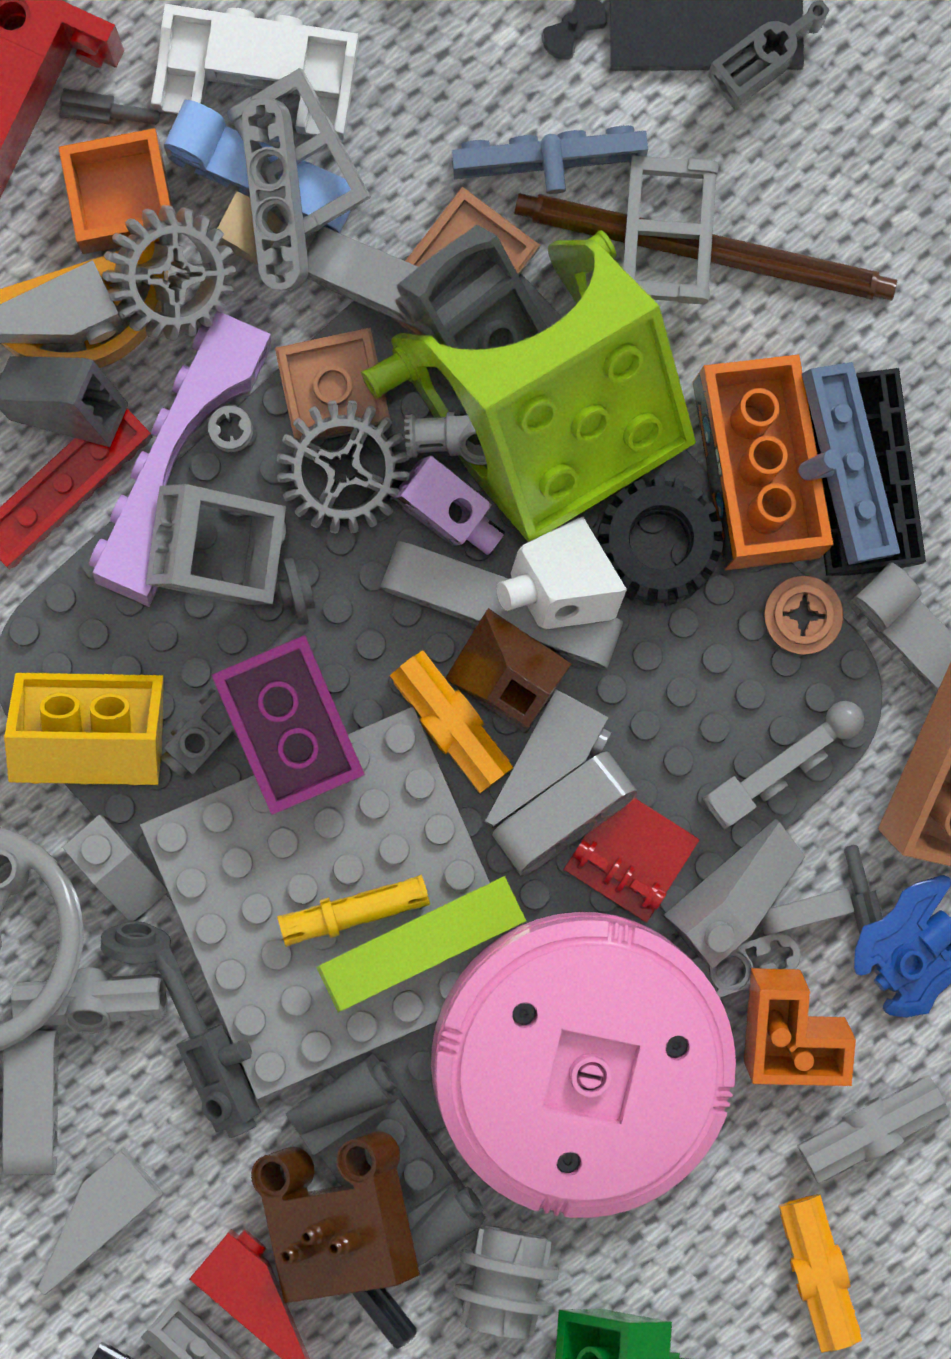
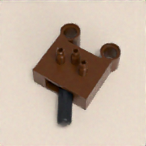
(343, 1235)

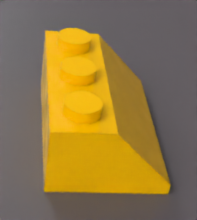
(85, 729)

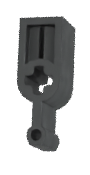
(749, 69)

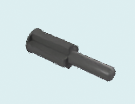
(101, 108)
(864, 902)

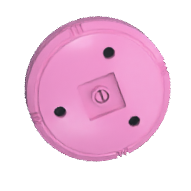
(583, 1064)

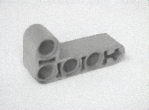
(359, 273)
(905, 623)

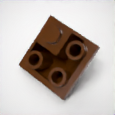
(507, 670)

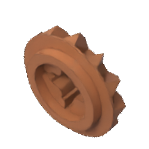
(820, 600)

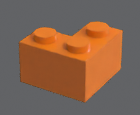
(788, 1044)

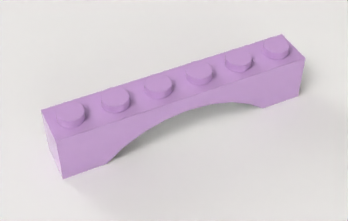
(222, 370)

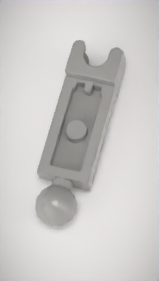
(734, 798)

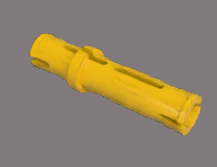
(354, 910)

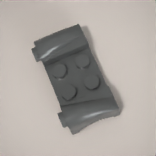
(470, 296)
(369, 1101)

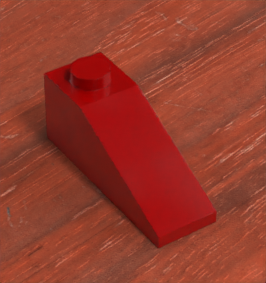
(248, 1290)

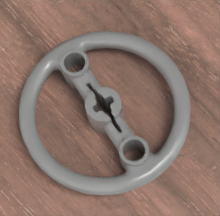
(25, 856)

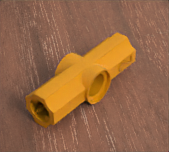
(451, 721)
(820, 1273)

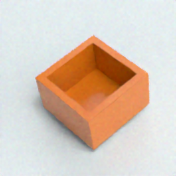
(111, 183)

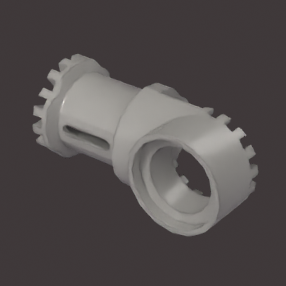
(442, 435)

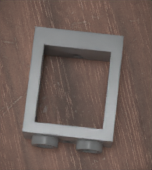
(175, 541)

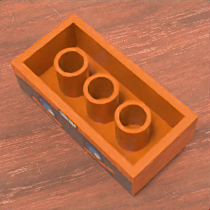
(753, 442)

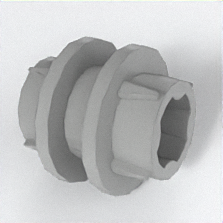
(506, 1282)

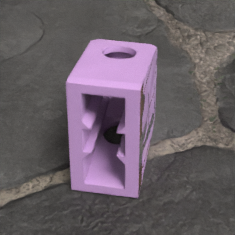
(428, 499)

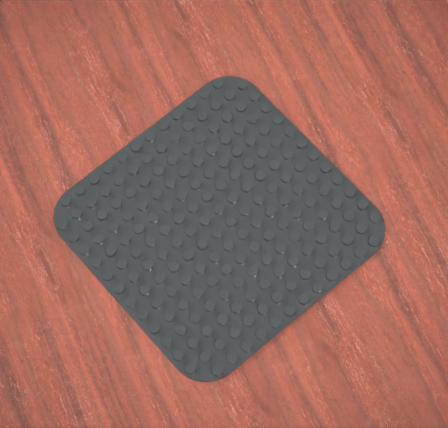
(686, 694)

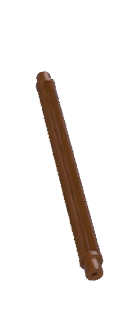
(724, 250)

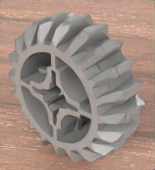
(169, 253)
(324, 504)

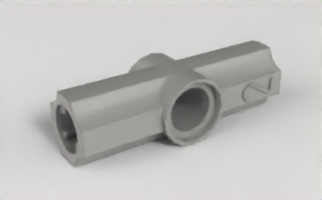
(100, 999)
(873, 1129)

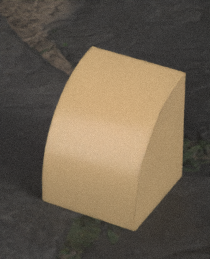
(239, 229)

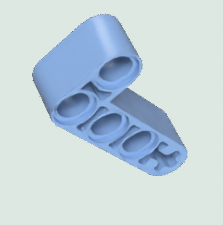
(218, 154)

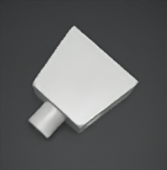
(564, 579)

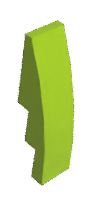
(421, 944)

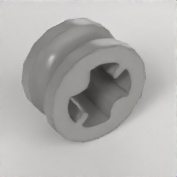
(244, 425)

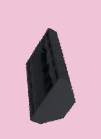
(889, 432)

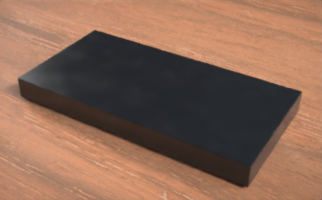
(690, 32)

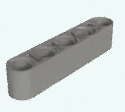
(470, 591)

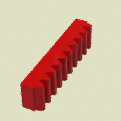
(62, 487)

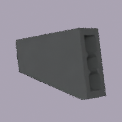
(62, 397)

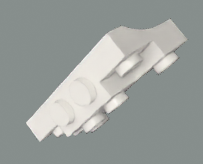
(252, 54)

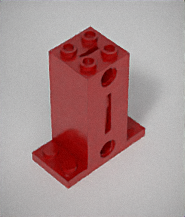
(34, 59)

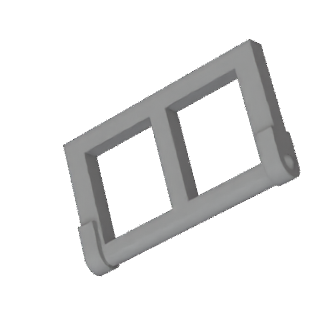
(327, 137)
(703, 232)

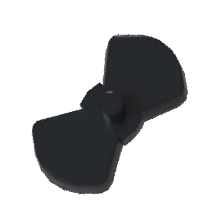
(561, 38)

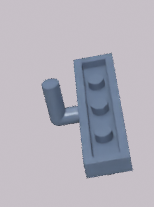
(550, 155)
(848, 463)

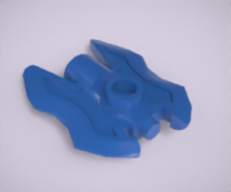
(910, 949)

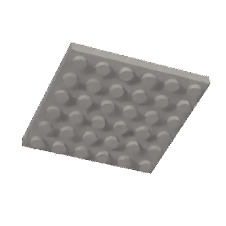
(242, 867)

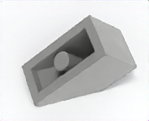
(115, 868)

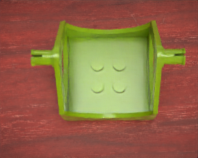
(567, 408)

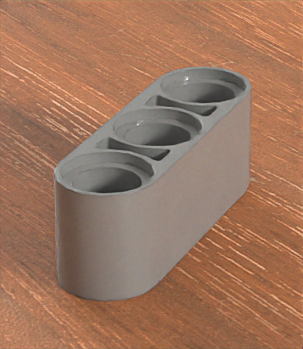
(564, 813)
(28, 1107)

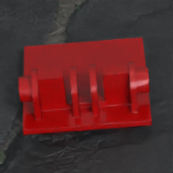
(633, 858)

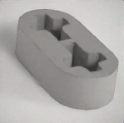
(807, 911)

